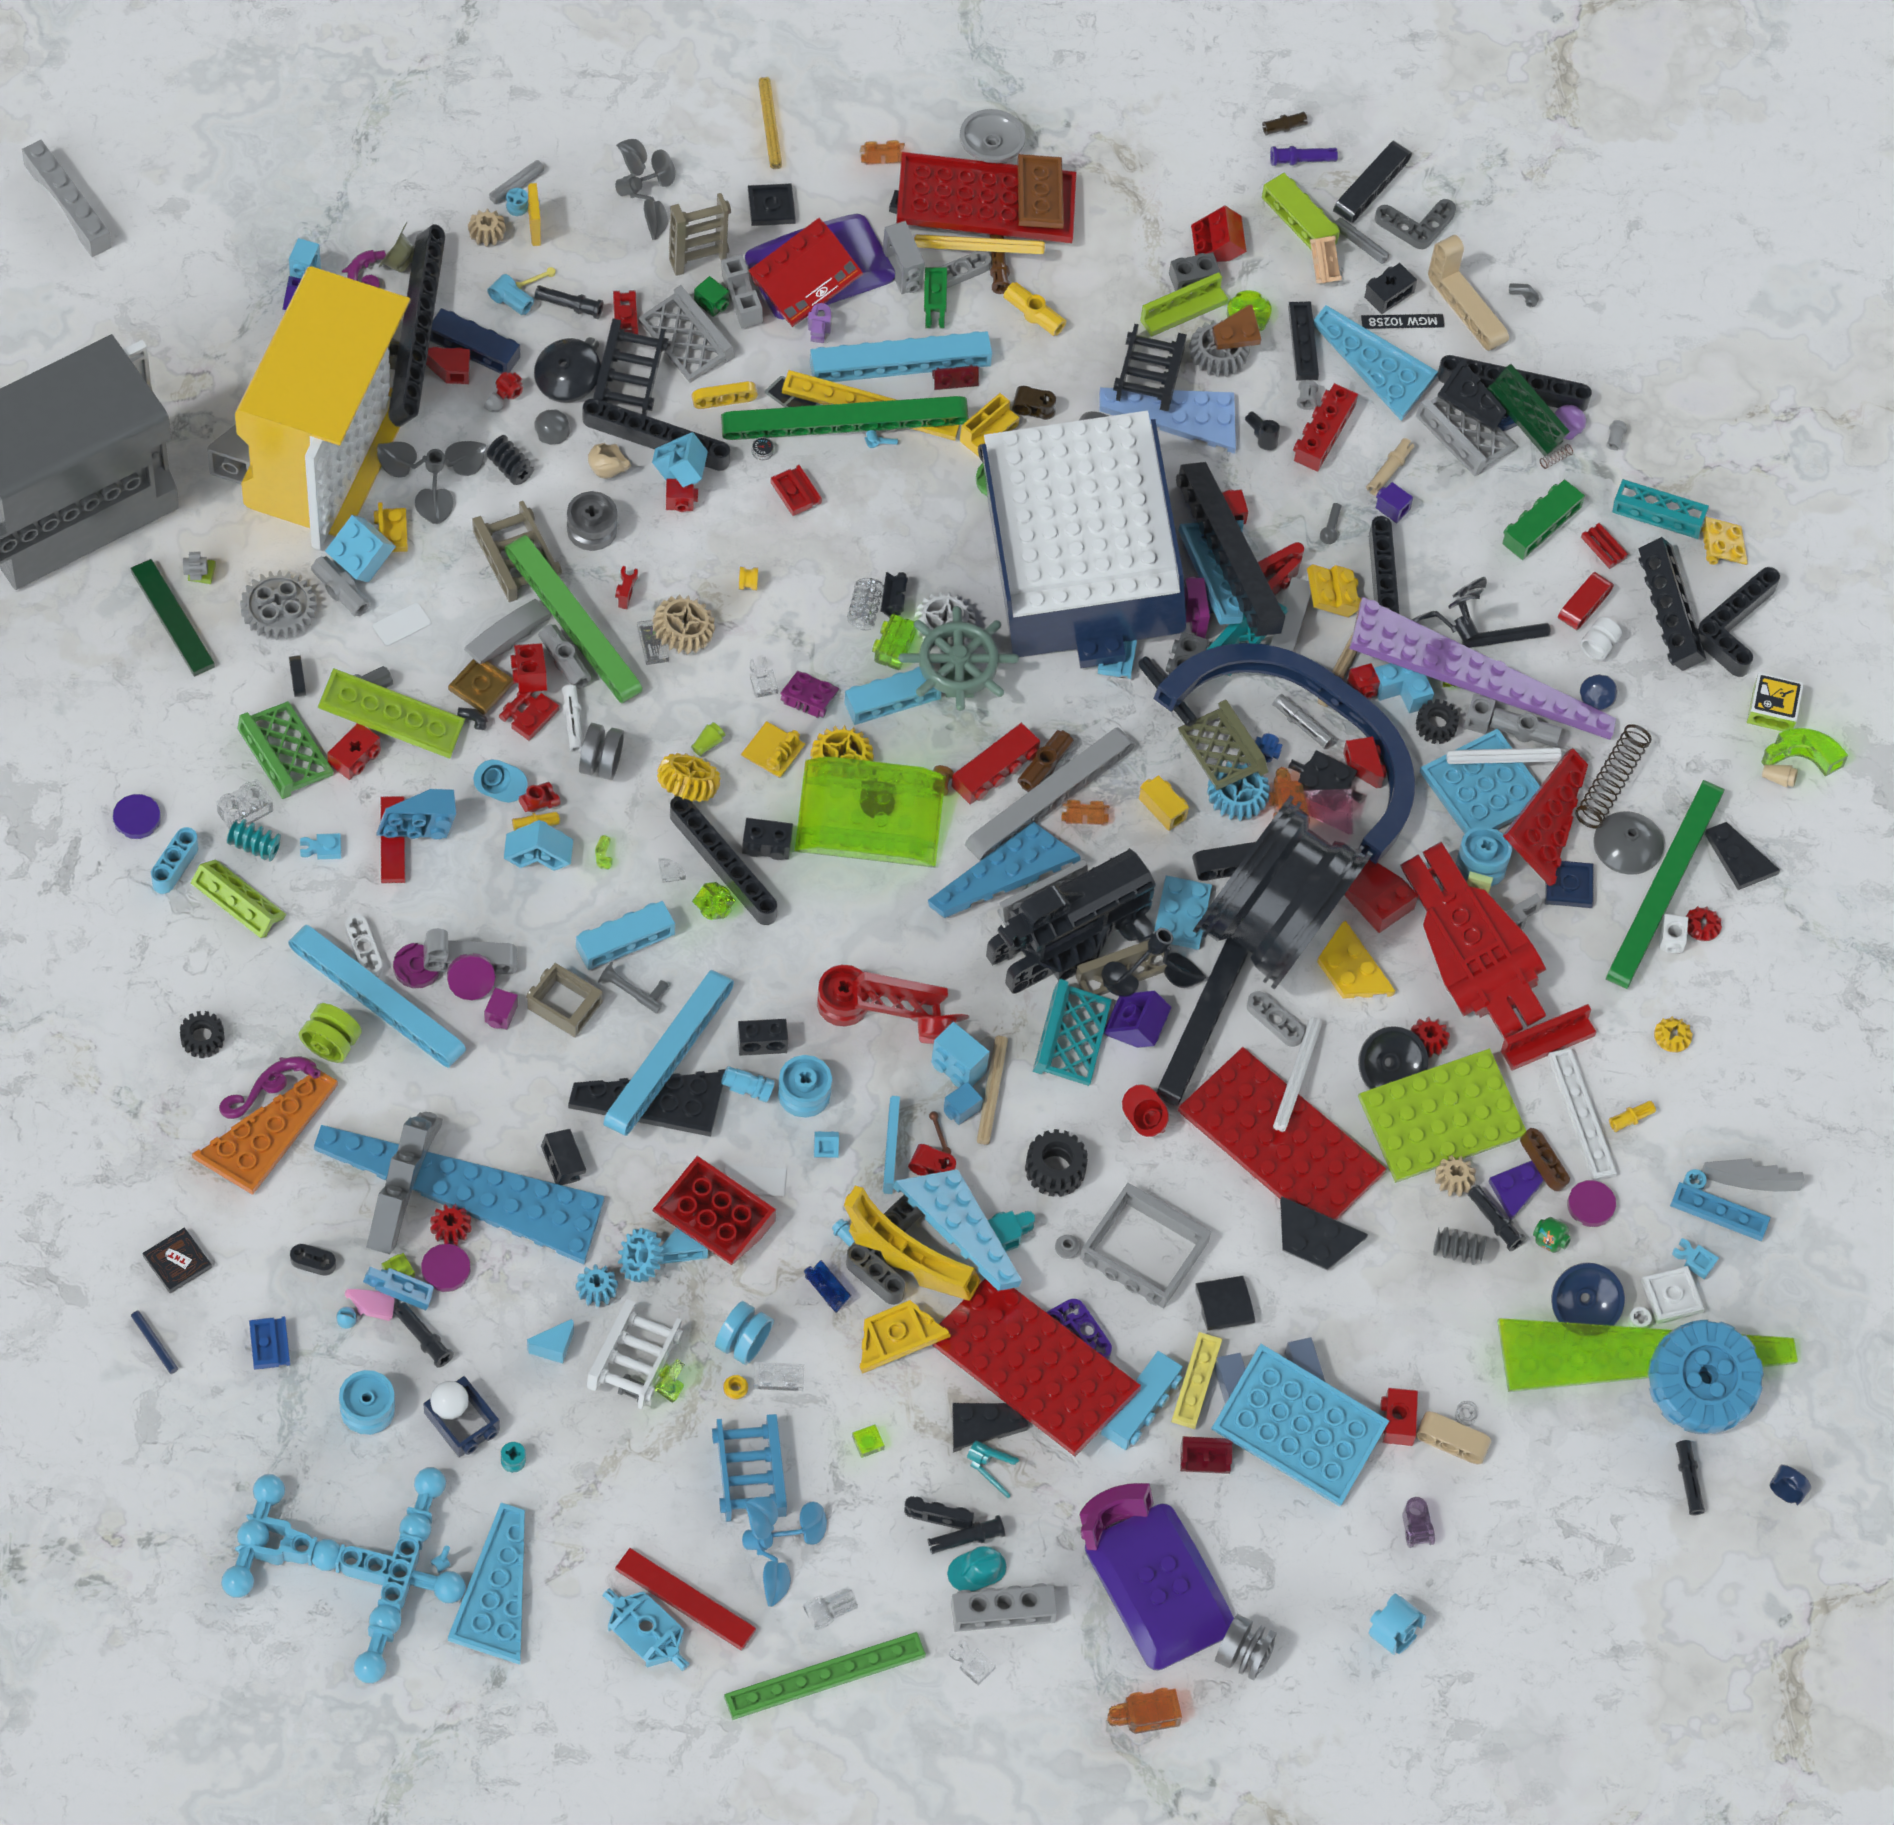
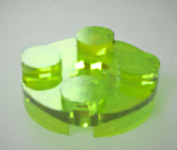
(1261, 306)

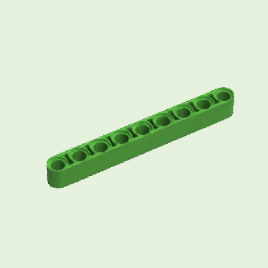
(573, 619)

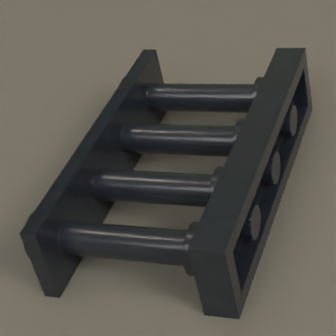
(612, 354)
(1170, 363)

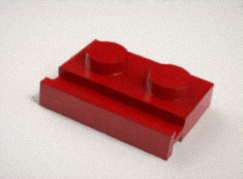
(795, 490)

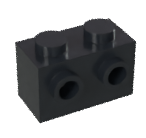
(767, 838)

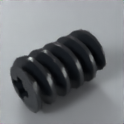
(509, 460)

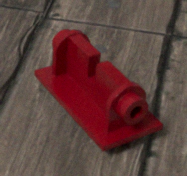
(956, 377)

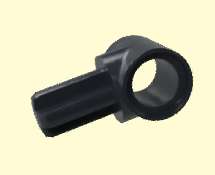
(1266, 431)

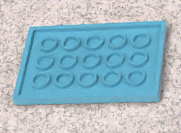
(1300, 1425)

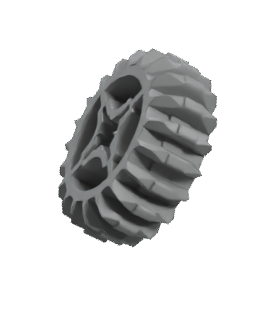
(1212, 359)

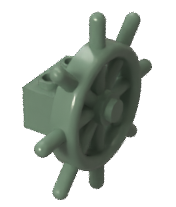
(957, 672)

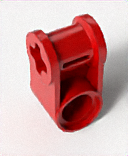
(930, 1161)

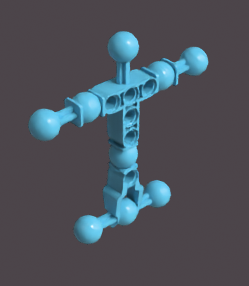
(328, 1555)

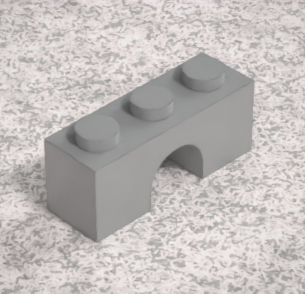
(740, 291)

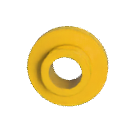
(738, 1381)

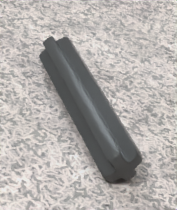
(1362, 241)

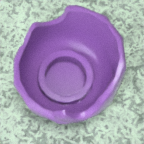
(1572, 418)

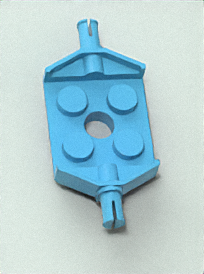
(653, 1646)

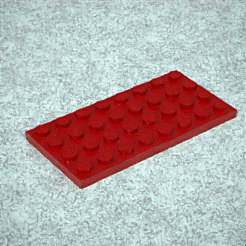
(972, 197)
(1305, 1163)
(1036, 1365)

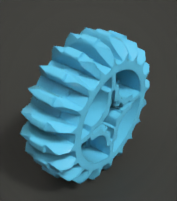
(1249, 800)

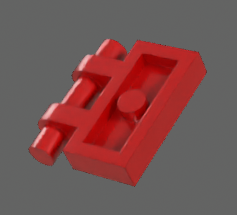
(533, 717)

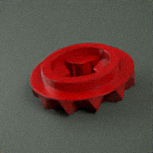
(1710, 930)

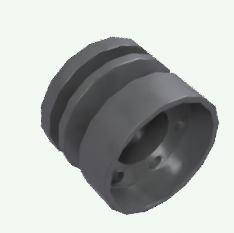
(1245, 1647)

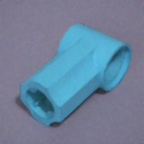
(506, 291)

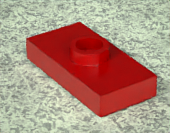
(1282, 578)

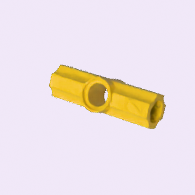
(1034, 308)

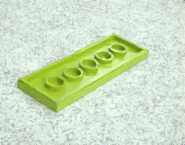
(391, 713)

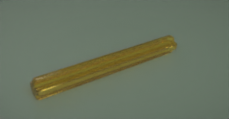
(770, 123)

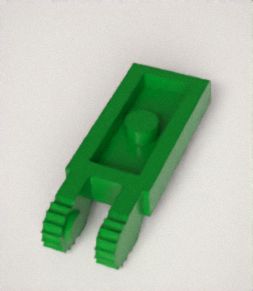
(935, 294)

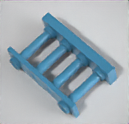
(769, 1454)

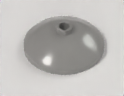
(992, 135)

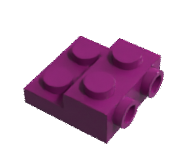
(1196, 605)

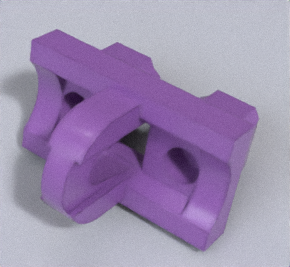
(819, 325)

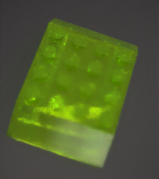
(870, 811)

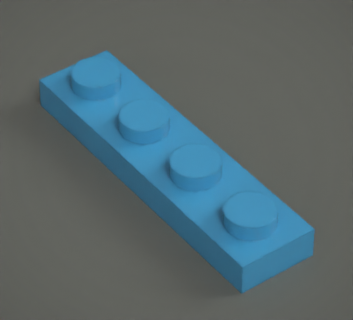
(1720, 1211)

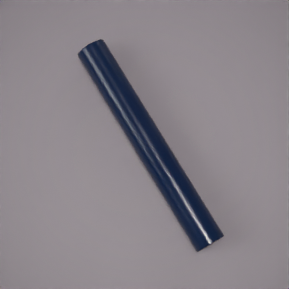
(154, 1342)

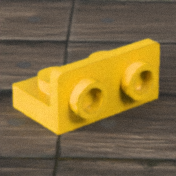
(393, 526)

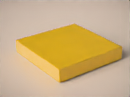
(534, 214)

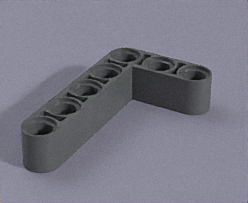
(871, 1261)

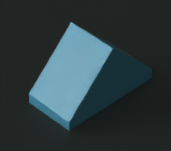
(681, 1248)
(553, 1342)

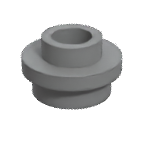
(1064, 1252)

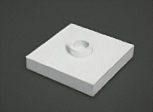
(1672, 1294)

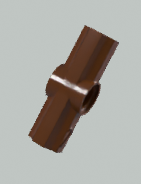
(1053, 752)

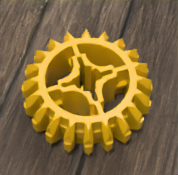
(838, 741)
(688, 777)

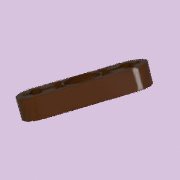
(1552, 1172)

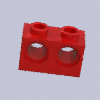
(529, 668)

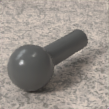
(1328, 534)

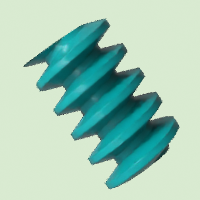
(253, 840)

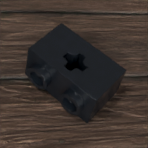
(1390, 288)

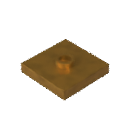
(481, 685)

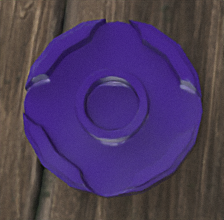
(136, 816)

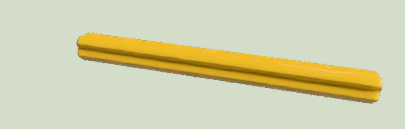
(980, 244)

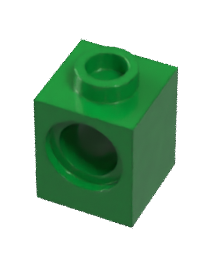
(711, 296)

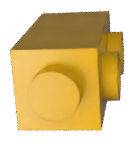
(1163, 802)

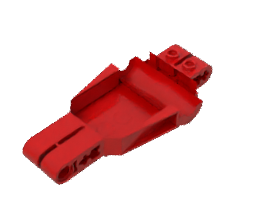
(1476, 945)

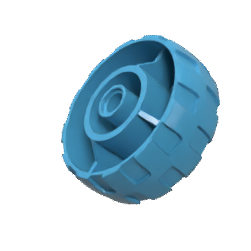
(1724, 1357)

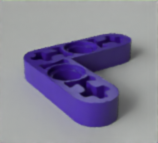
(1083, 1318)

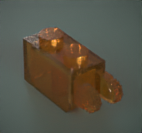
(1283, 788)
(1147, 1711)

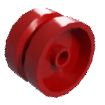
(836, 996)

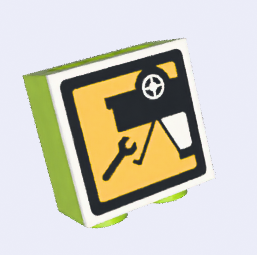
(1775, 702)

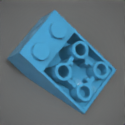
(420, 816)

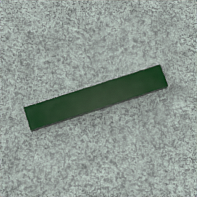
(172, 617)

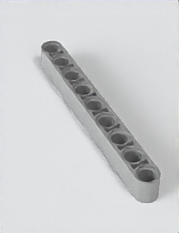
(1051, 792)

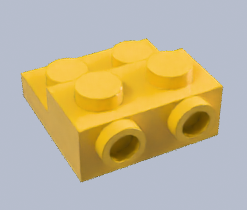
(1334, 589)

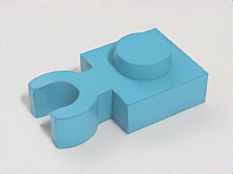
(326, 846)
(1698, 1260)

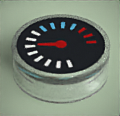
(762, 448)

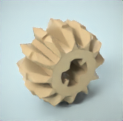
(486, 227)
(1455, 1176)

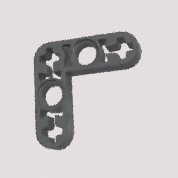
(1421, 229)

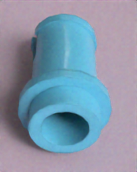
(841, 1229)

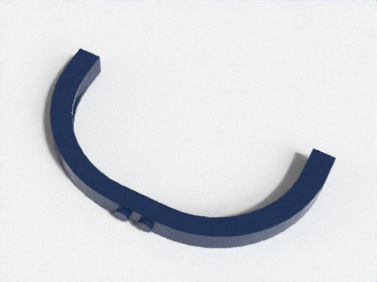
(1330, 690)

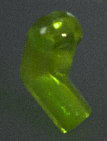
(600, 853)

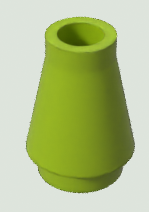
(709, 738)

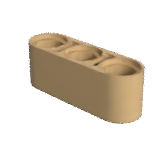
(1453, 1437)

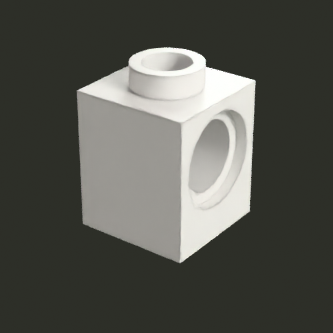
(1673, 925)

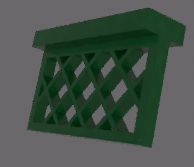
(1526, 410)

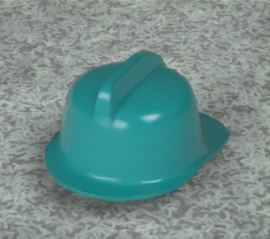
(976, 1569)

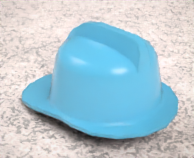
(500, 780)

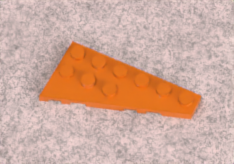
(263, 1137)

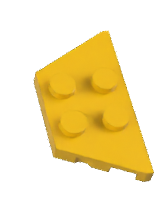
(1352, 967)
(897, 1334)

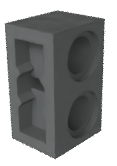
(1190, 269)
(1186, 641)

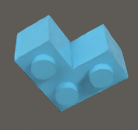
(681, 459)
(1401, 681)
(538, 844)

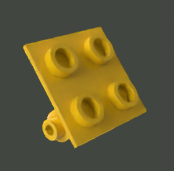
(1723, 541)
(773, 749)

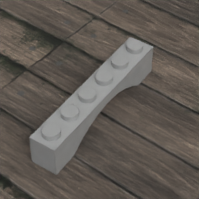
(84, 220)

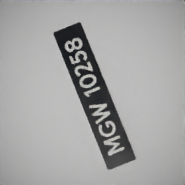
(1402, 321)

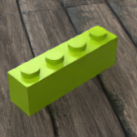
(1298, 210)

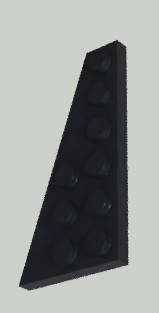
(683, 1103)

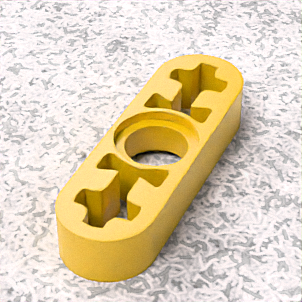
(733, 394)

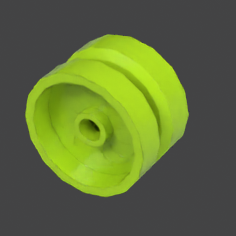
(330, 1032)

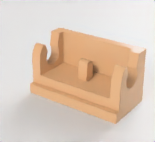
(1325, 259)

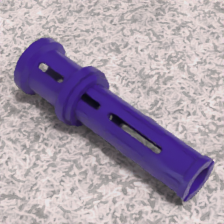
(1293, 155)

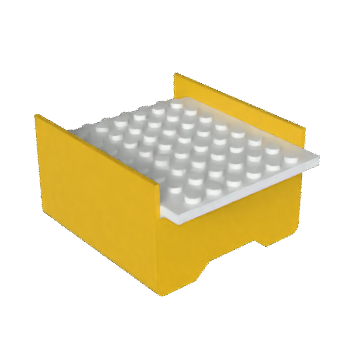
(321, 404)

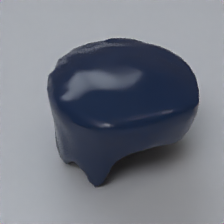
(1599, 691)
(1790, 1485)

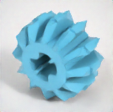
(587, 1288)

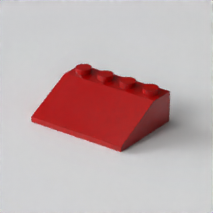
(716, 1211)

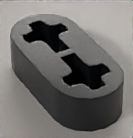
(297, 676)
(313, 1259)

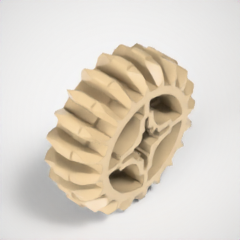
(697, 623)

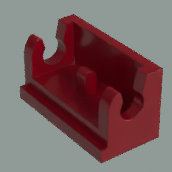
(1205, 1455)

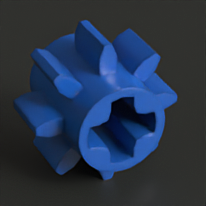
(1269, 746)

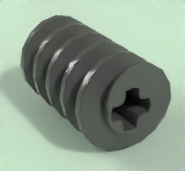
(1459, 1245)

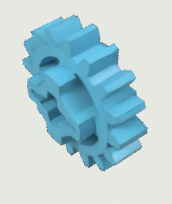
(640, 1255)

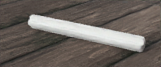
(1503, 755)

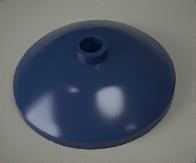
(1604, 1292)

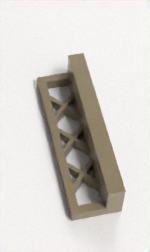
(1128, 957)

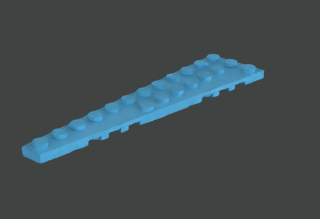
(524, 1205)

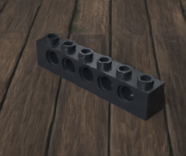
(1680, 611)

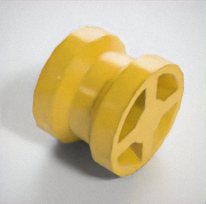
(748, 578)

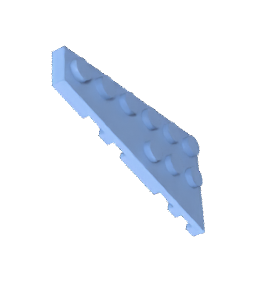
(1191, 414)

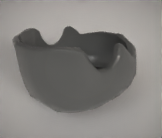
(552, 426)

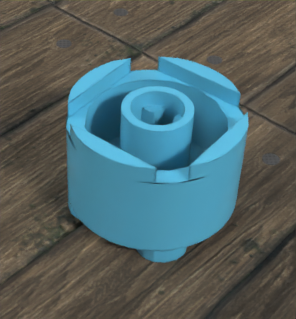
(1396, 1624)

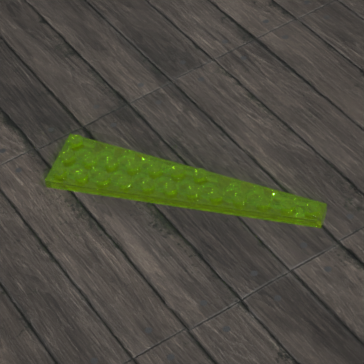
(1583, 1354)

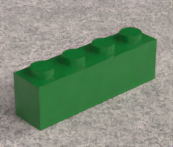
(1543, 519)

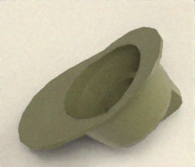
(400, 255)

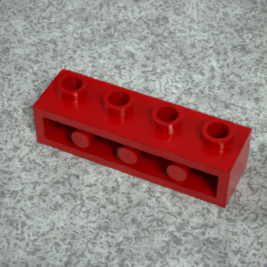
(1325, 427)

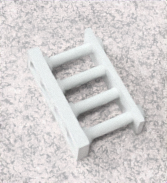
(619, 1336)

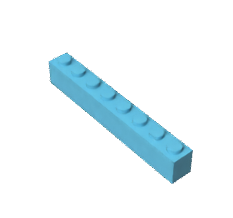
(900, 357)

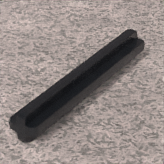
(1508, 635)
(1157, 678)

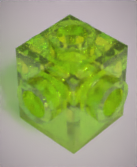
(714, 901)

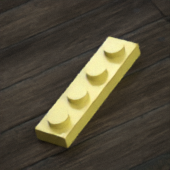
(1196, 1380)

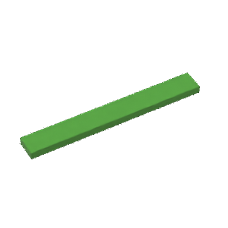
(824, 1675)

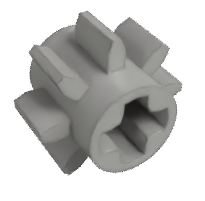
(195, 566)

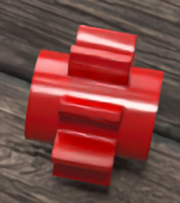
(509, 385)

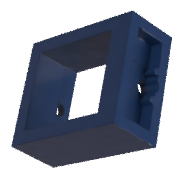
(471, 1443)

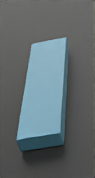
(891, 1144)

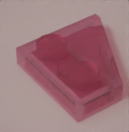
(1332, 807)

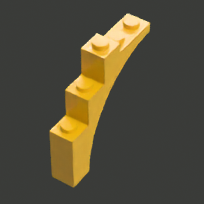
(931, 1269)

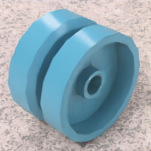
(1485, 853)
(804, 1086)
(744, 1332)
(367, 1402)

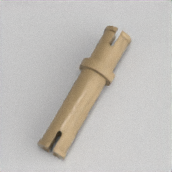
(1395, 459)

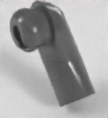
(1526, 291)

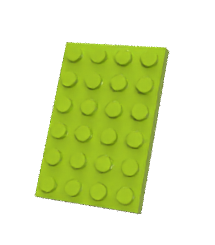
(1442, 1114)

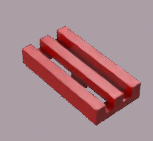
(1607, 543)

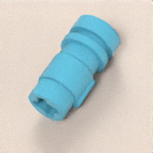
(745, 1082)

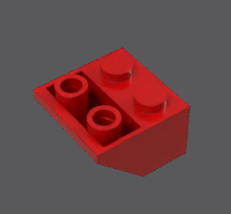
(1221, 234)

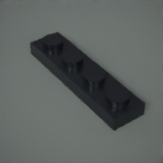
(1303, 341)

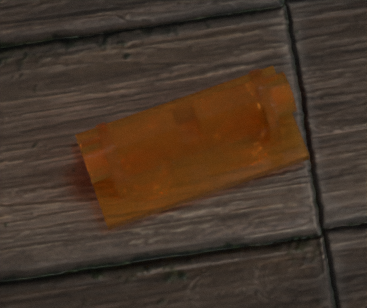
(874, 151)
(1076, 810)

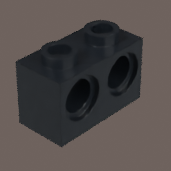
(762, 1037)

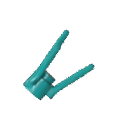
(982, 1454)

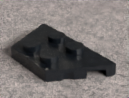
(1316, 1236)

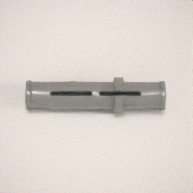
(1296, 715)

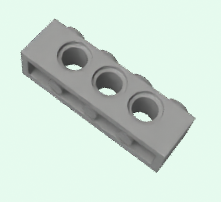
(968, 1619)

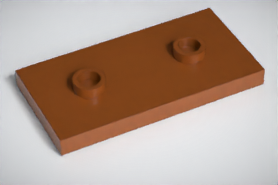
(1040, 191)

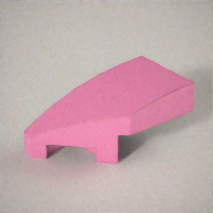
(372, 1303)

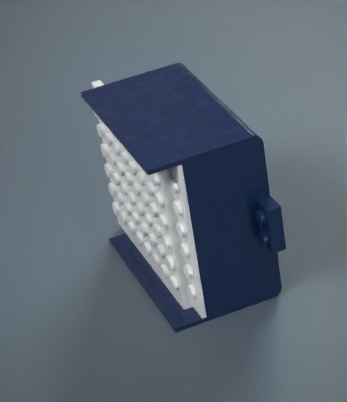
(1084, 536)

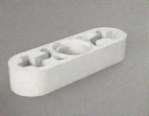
(366, 936)

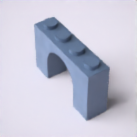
(1231, 1367)

